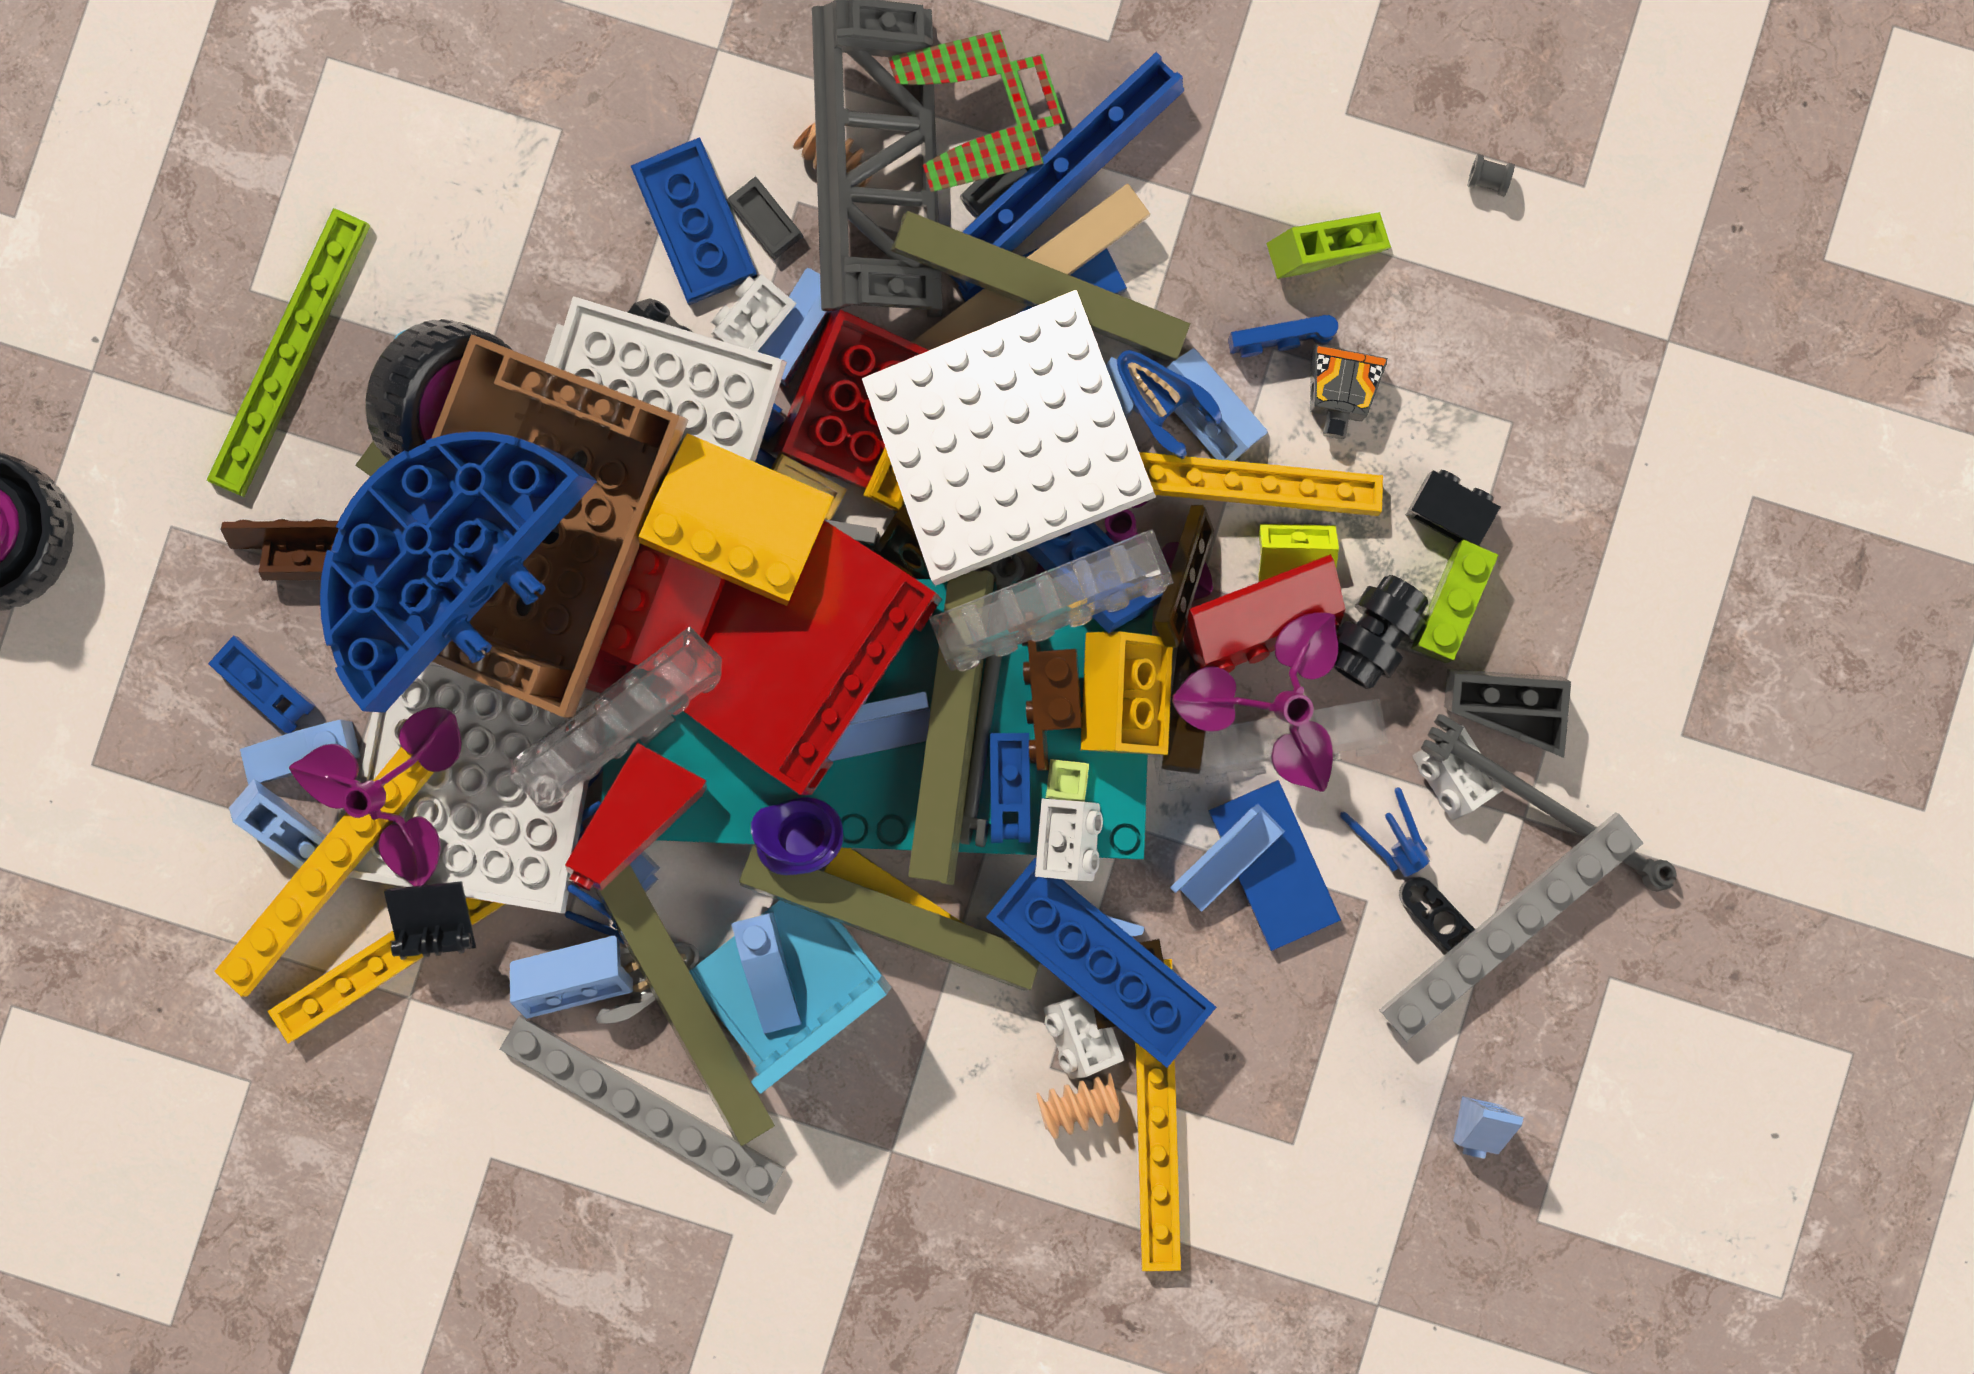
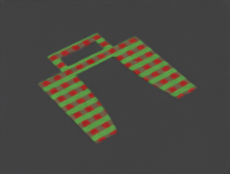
(970, 60)

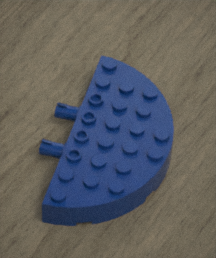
(431, 548)

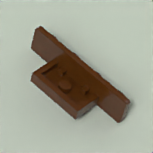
(288, 547)
(1054, 696)

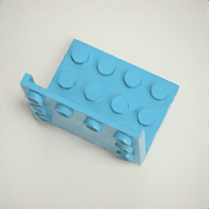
(829, 980)

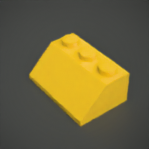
(1126, 693)

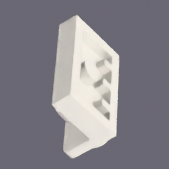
(754, 315)
(1455, 782)
(1068, 840)
(1080, 1045)

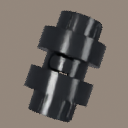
(1389, 607)

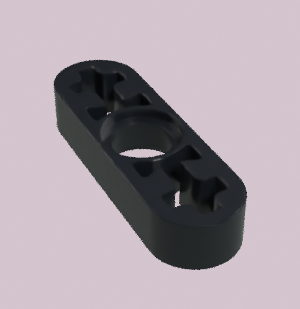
(1430, 895)

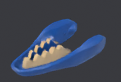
(1159, 392)

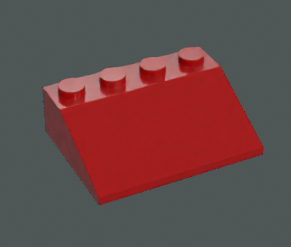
(831, 415)

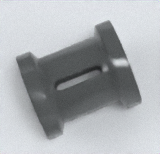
(1491, 175)

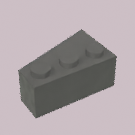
(1515, 704)

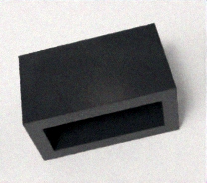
(1453, 508)

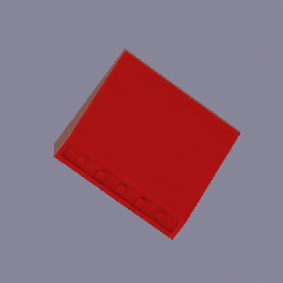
(808, 666)

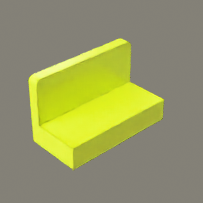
(1294, 545)

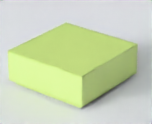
(1067, 780)

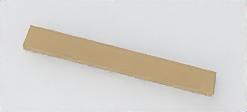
(1063, 253)

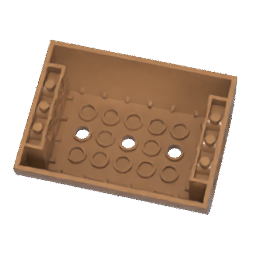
(628, 453)

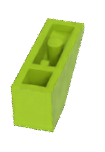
(1327, 244)

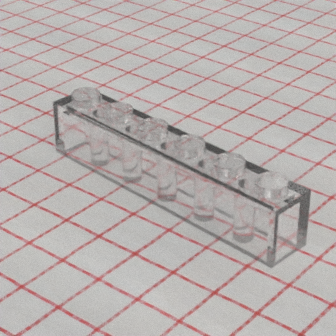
(1051, 601)
(617, 719)
(1250, 744)

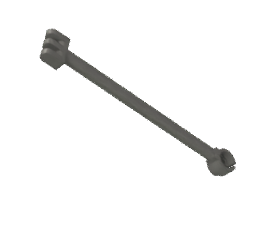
(984, 721)
(1450, 743)

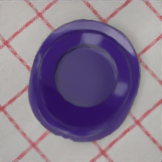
(797, 835)

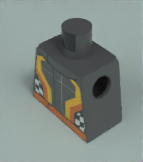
(1343, 386)

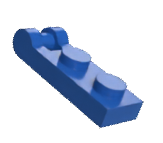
(1284, 335)
(260, 683)
(1010, 785)

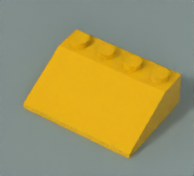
(735, 519)

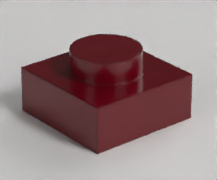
(607, 671)

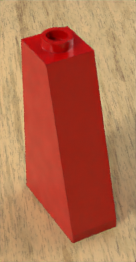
(634, 813)

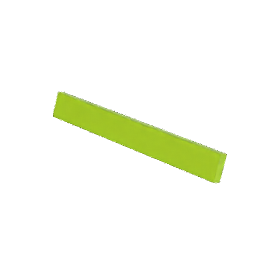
(288, 352)

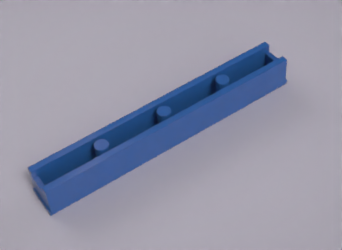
(1077, 157)

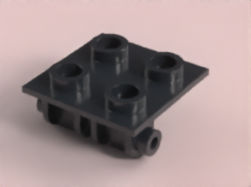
(429, 919)

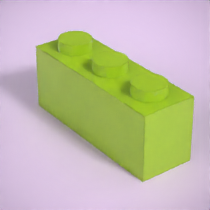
(1455, 601)

